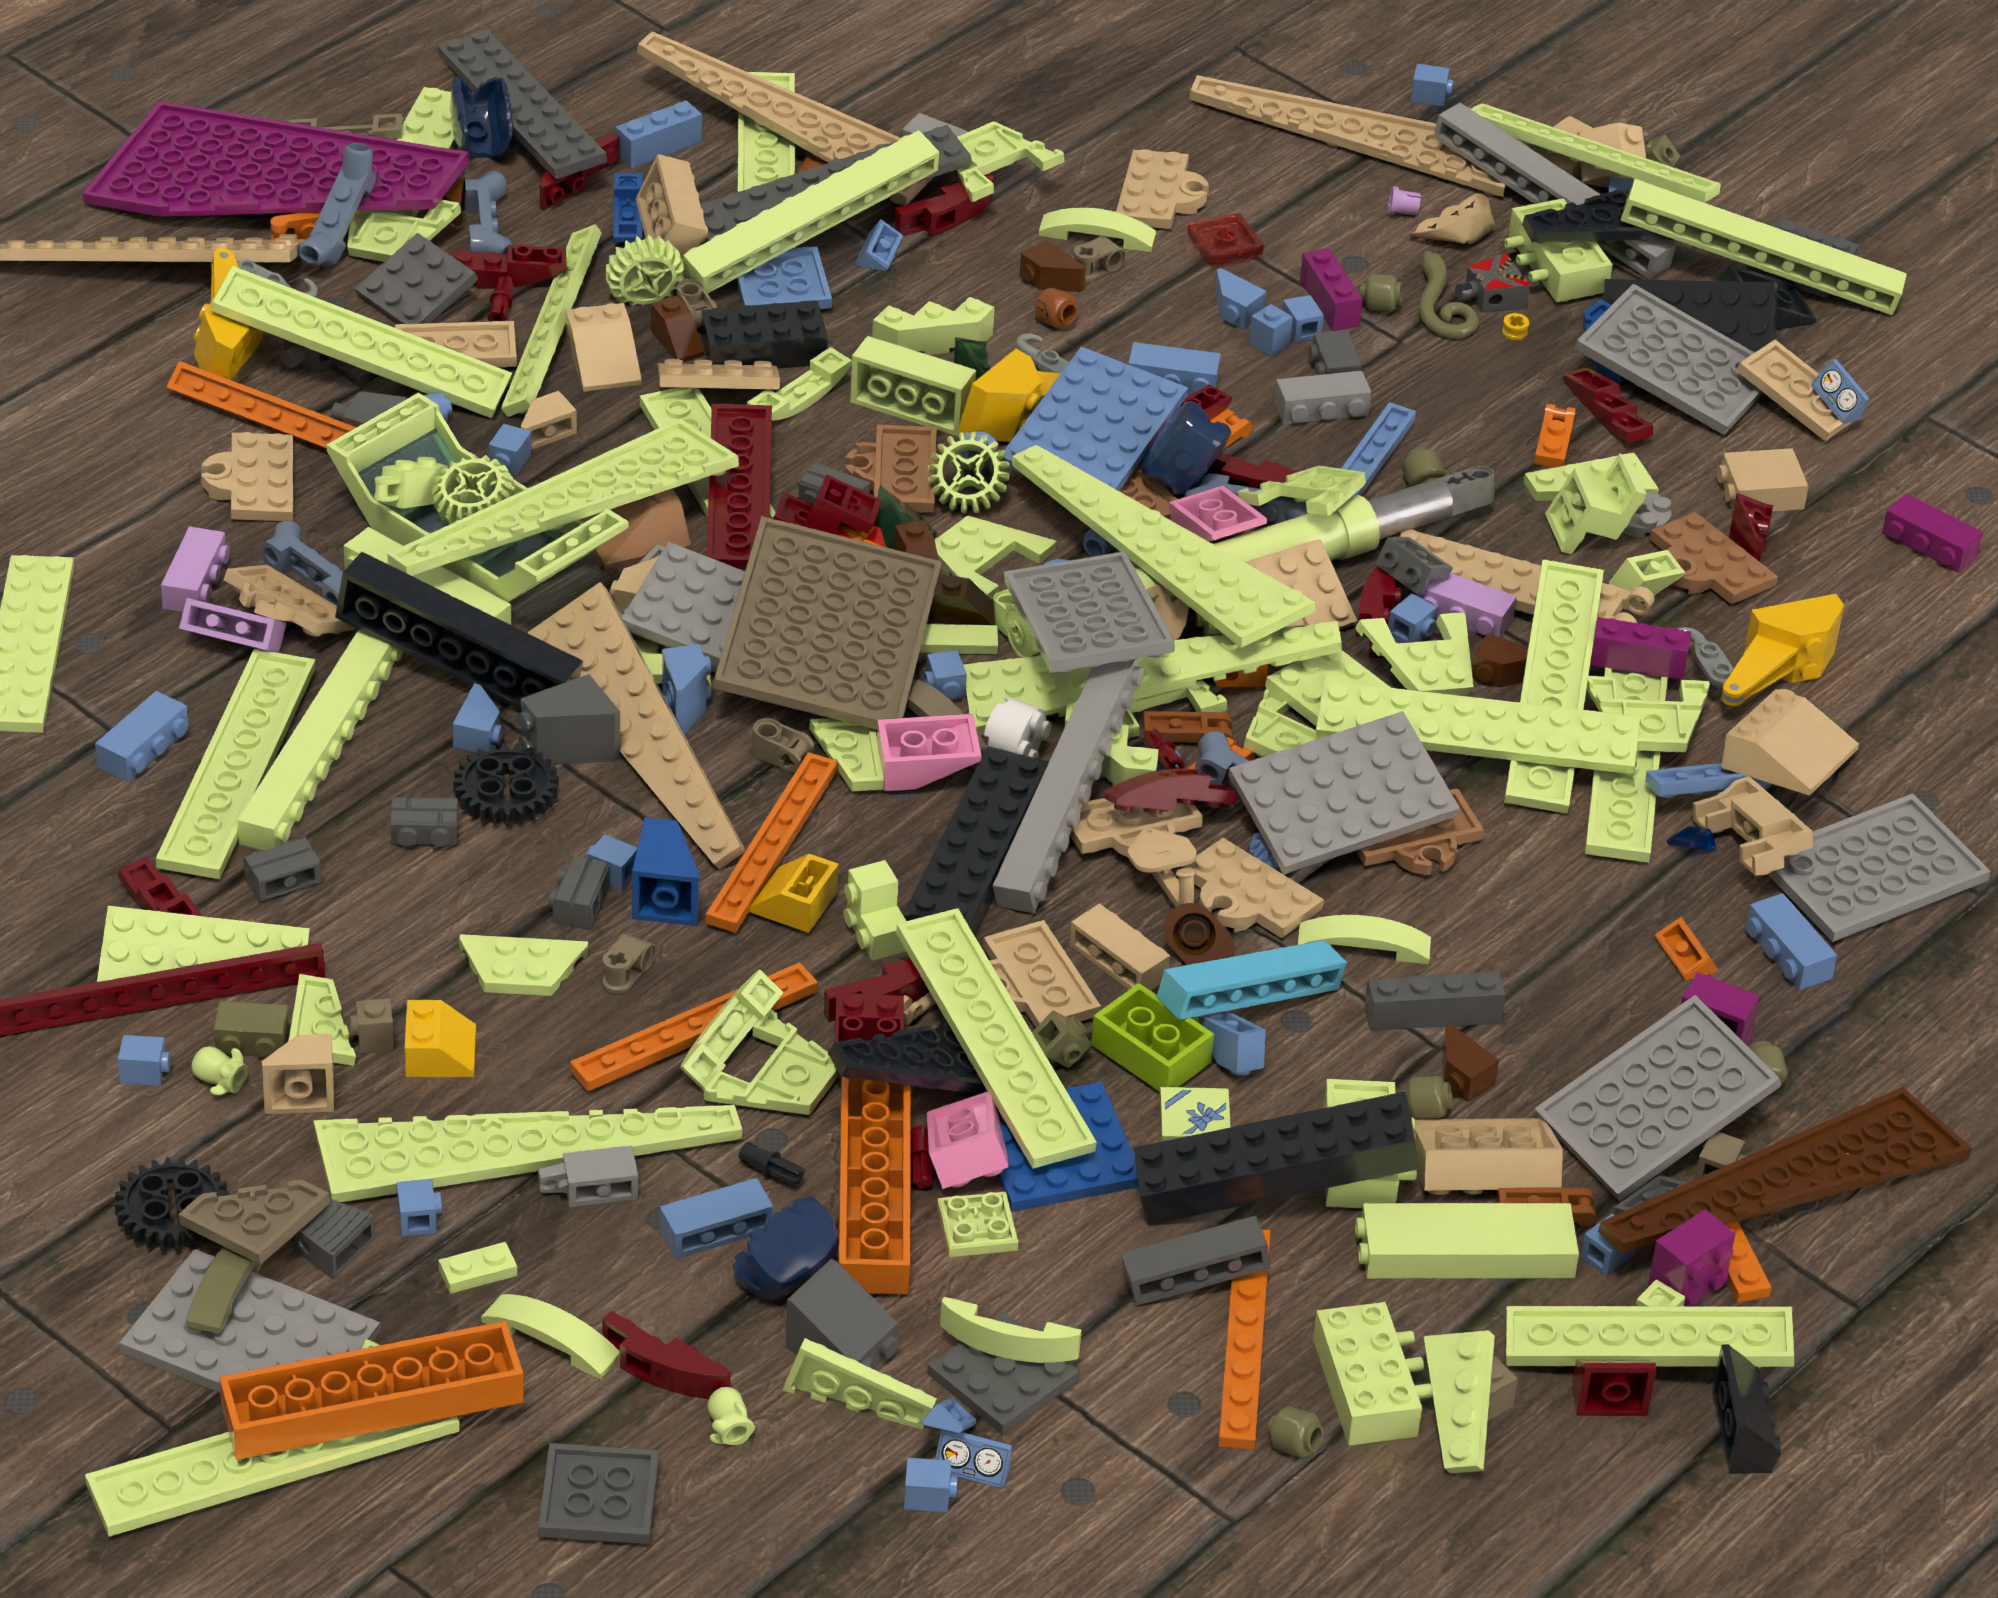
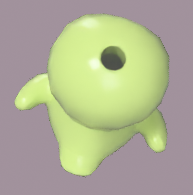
(217, 1068)
(729, 1417)

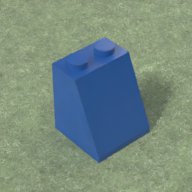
(664, 876)

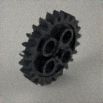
(531, 784)
(144, 1201)

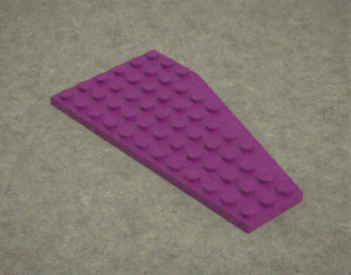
(233, 163)

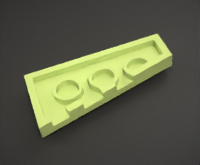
(1546, 483)
(846, 1380)

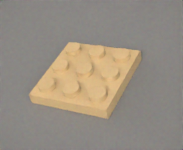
(1312, 573)

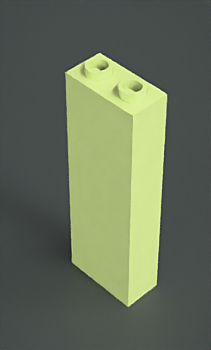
(1467, 1240)

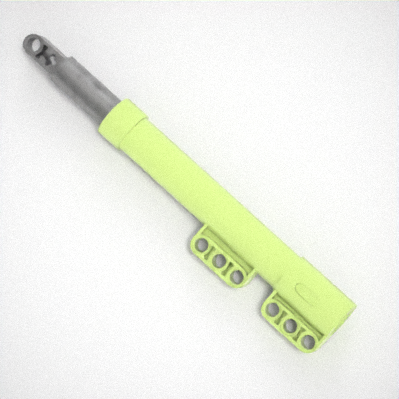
(1344, 534)

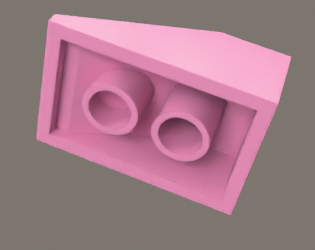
(1215, 514)
(925, 749)
(966, 1140)

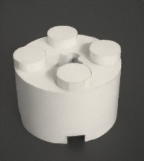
(1017, 727)

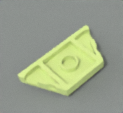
(521, 964)

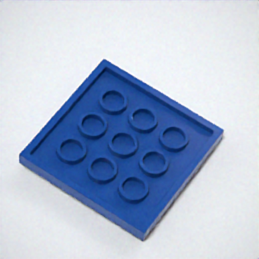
(1092, 1174)

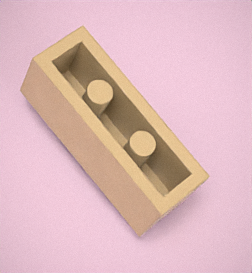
(1118, 948)

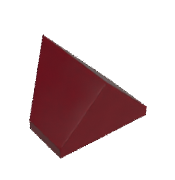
(1750, 524)

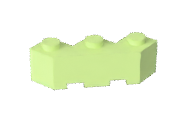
(934, 326)
(1123, 760)

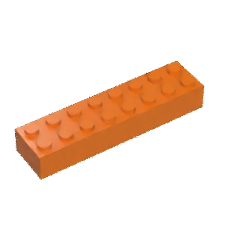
(875, 1184)
(371, 1389)

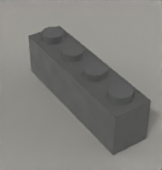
(1434, 1001)
(1195, 1260)

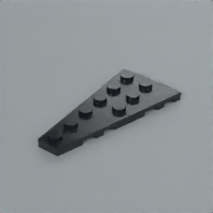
(1592, 221)
(1732, 308)
(909, 1057)

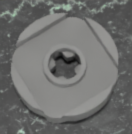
(1654, 513)

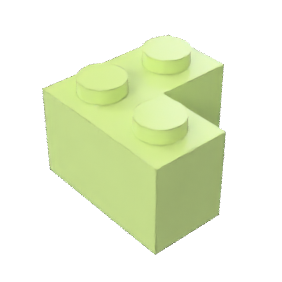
(874, 909)

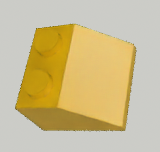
(438, 1041)

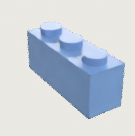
(659, 133)
(1183, 366)
(141, 736)
(1791, 941)
(714, 1218)

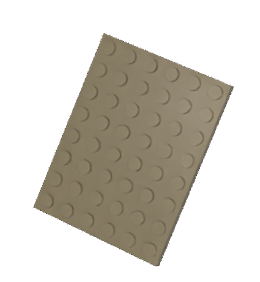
(827, 624)

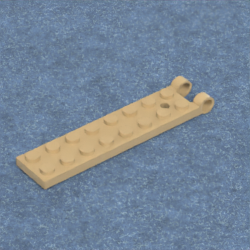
(1522, 577)

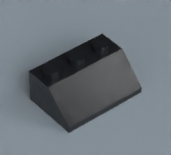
(1744, 1415)

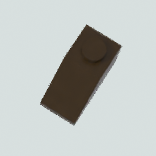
(961, 602)

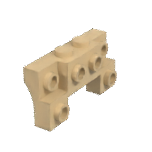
(1760, 820)

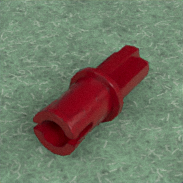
(501, 299)
(1166, 754)
(920, 1158)

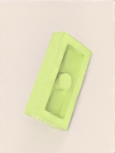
(477, 1267)

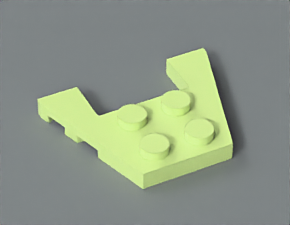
(996, 147)
(381, 233)
(1319, 486)
(978, 544)
(1426, 665)
(1199, 696)
(1663, 724)
(1274, 731)
(788, 1082)

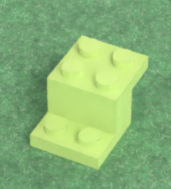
(1595, 504)

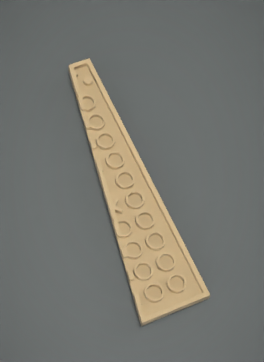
(795, 117)
(1365, 131)
(164, 250)
(648, 730)

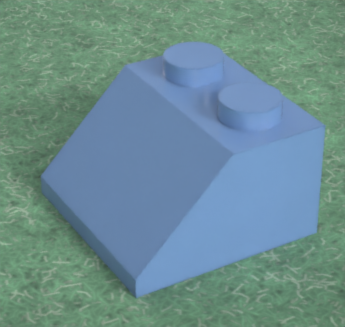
(686, 683)

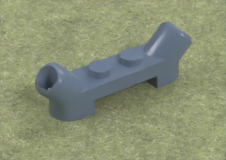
(354, 179)
(481, 199)
(1275, 511)
(288, 553)
(1217, 758)

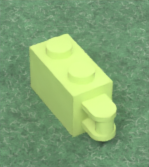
(408, 483)

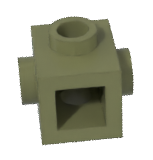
(1661, 151)
(1061, 1039)

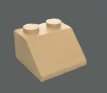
(1617, 135)
(300, 1076)

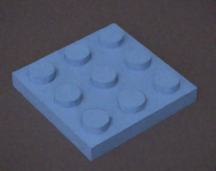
(787, 279)

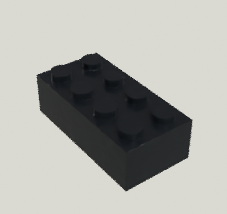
(774, 333)

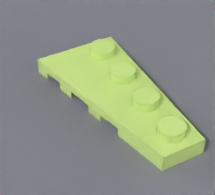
(1461, 1392)

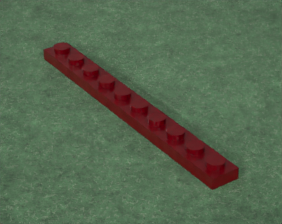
(160, 989)

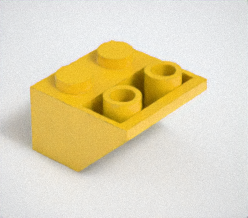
(798, 892)

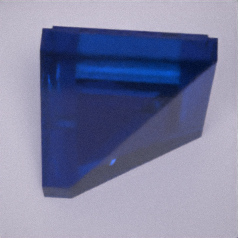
(1693, 838)

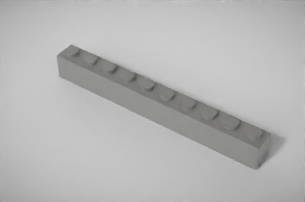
(1538, 180)
(1066, 785)

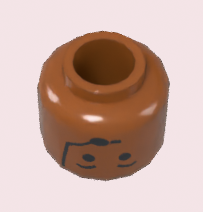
(1056, 308)

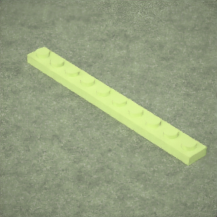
(1600, 155)
(551, 322)

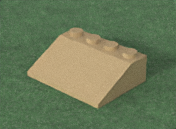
(1787, 744)
(1487, 1154)

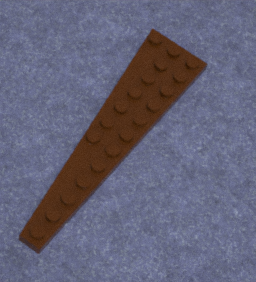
(1848, 1152)

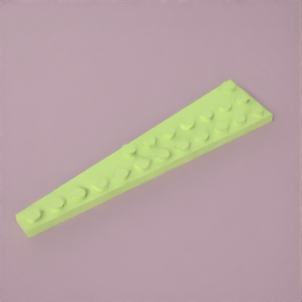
(620, 476)
(1206, 578)
(1193, 660)
(373, 1157)

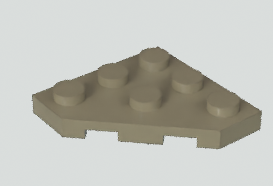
(256, 1218)

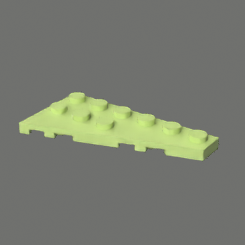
(159, 941)

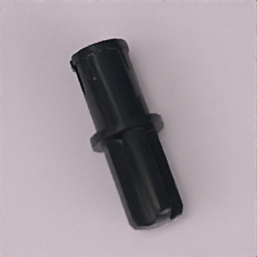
(771, 1163)

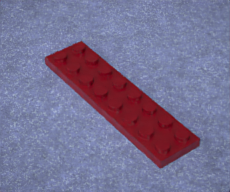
(742, 492)

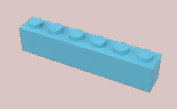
(1251, 979)

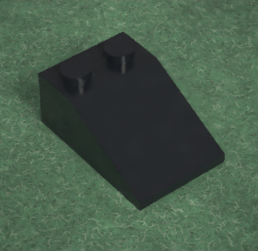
(1790, 308)

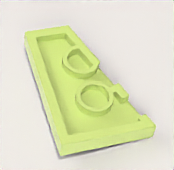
(854, 749)
(319, 1012)

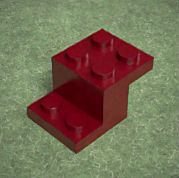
(833, 504)

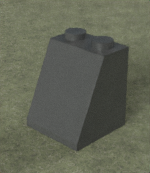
(571, 723)
(841, 1317)

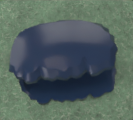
(481, 117)
(1185, 449)
(787, 1250)

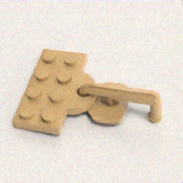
(1146, 840)

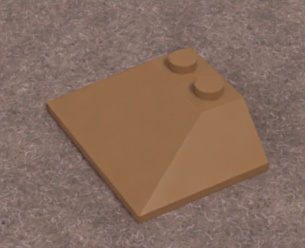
(651, 522)

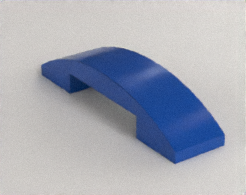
(626, 214)

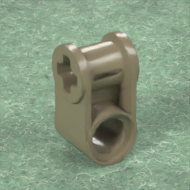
(1099, 257)
(695, 298)
(778, 744)
(626, 963)

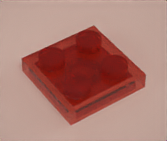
(1225, 239)

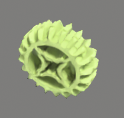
(644, 271)
(976, 462)
(470, 487)

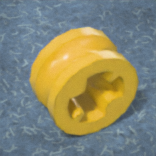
(1515, 326)

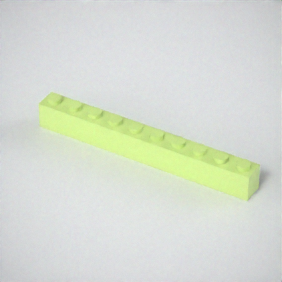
(811, 211)
(1763, 247)
(316, 742)

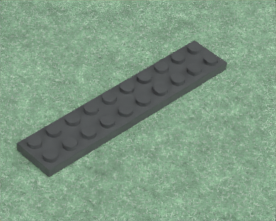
(536, 116)
(728, 211)

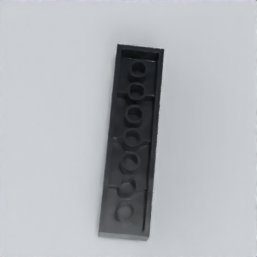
(449, 632)
(978, 838)
(1276, 1158)

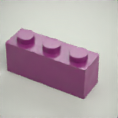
(1331, 289)
(1932, 532)
(1640, 648)

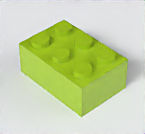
(1151, 1040)

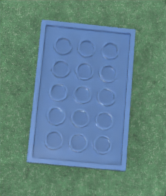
(1100, 416)

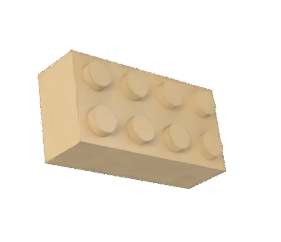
(671, 205)

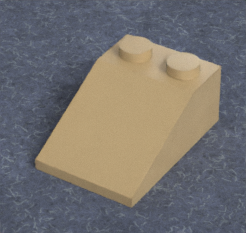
(602, 347)

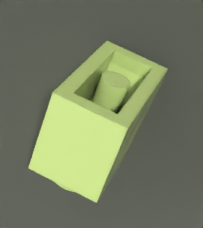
(1649, 570)

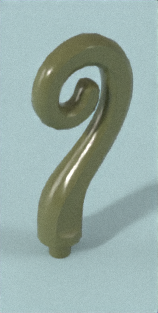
(1437, 276)

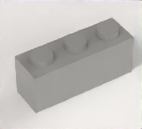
(1322, 397)

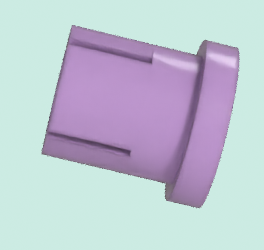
(1403, 202)

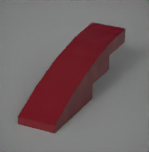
(1604, 402)
(153, 890)

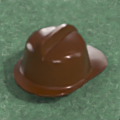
(1197, 934)

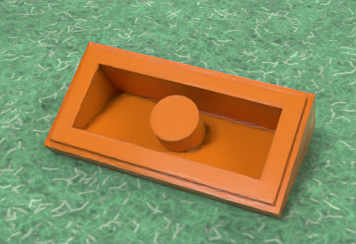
(1685, 950)

